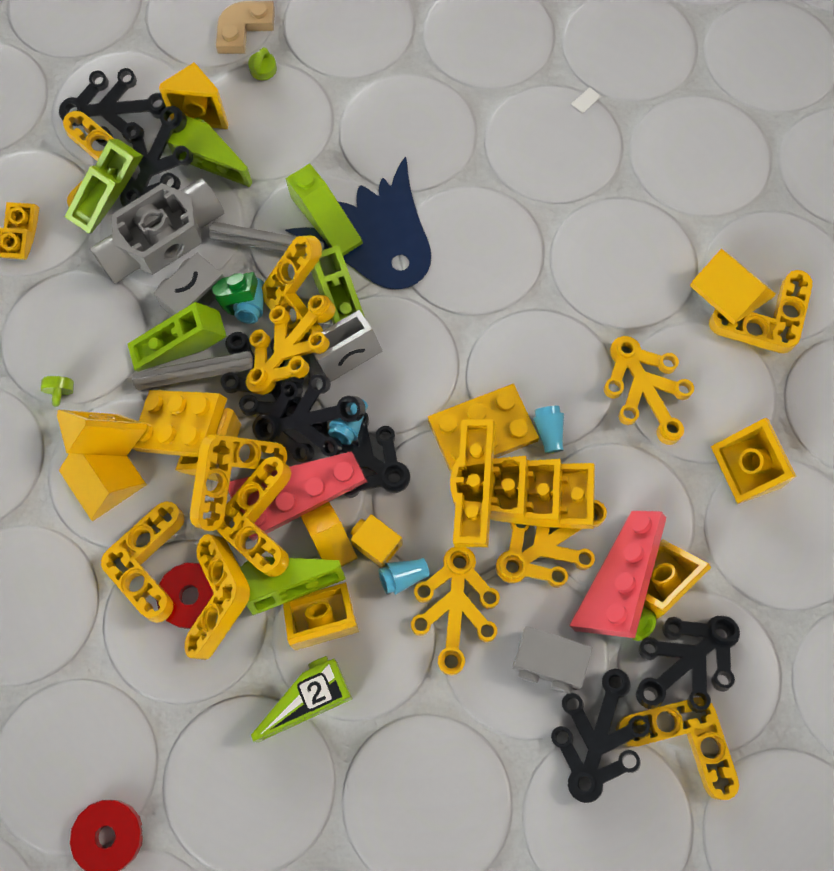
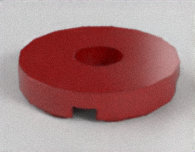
(175, 583)
(85, 836)

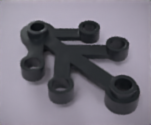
(108, 106)
(151, 162)
(240, 385)
(303, 419)
(366, 460)
(692, 658)
(598, 740)

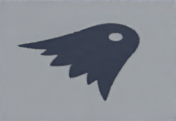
(388, 229)

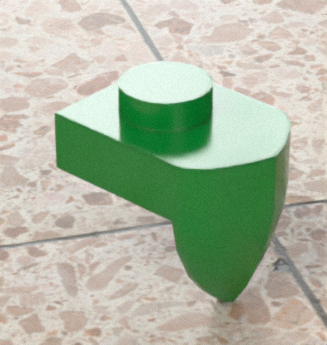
(235, 290)

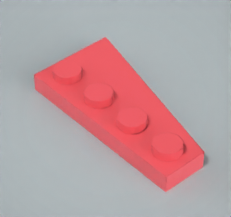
(308, 488)
(621, 585)

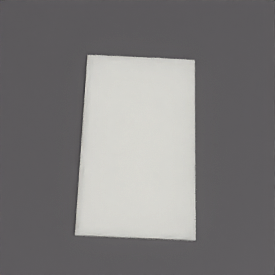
(585, 100)

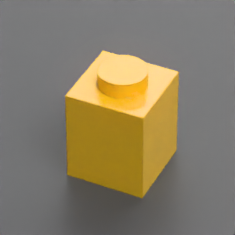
(375, 540)

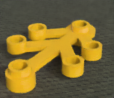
(266, 373)
(646, 384)
(544, 546)
(456, 603)

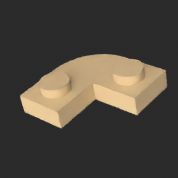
(239, 19)

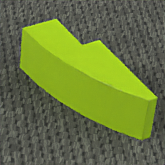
(103, 185)

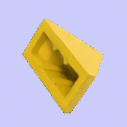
(329, 535)

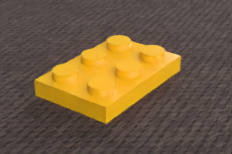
(503, 405)
(179, 421)

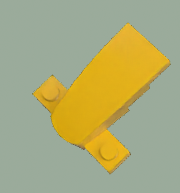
(514, 489)

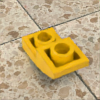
(18, 230)

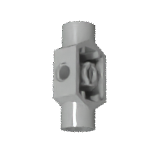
(157, 229)

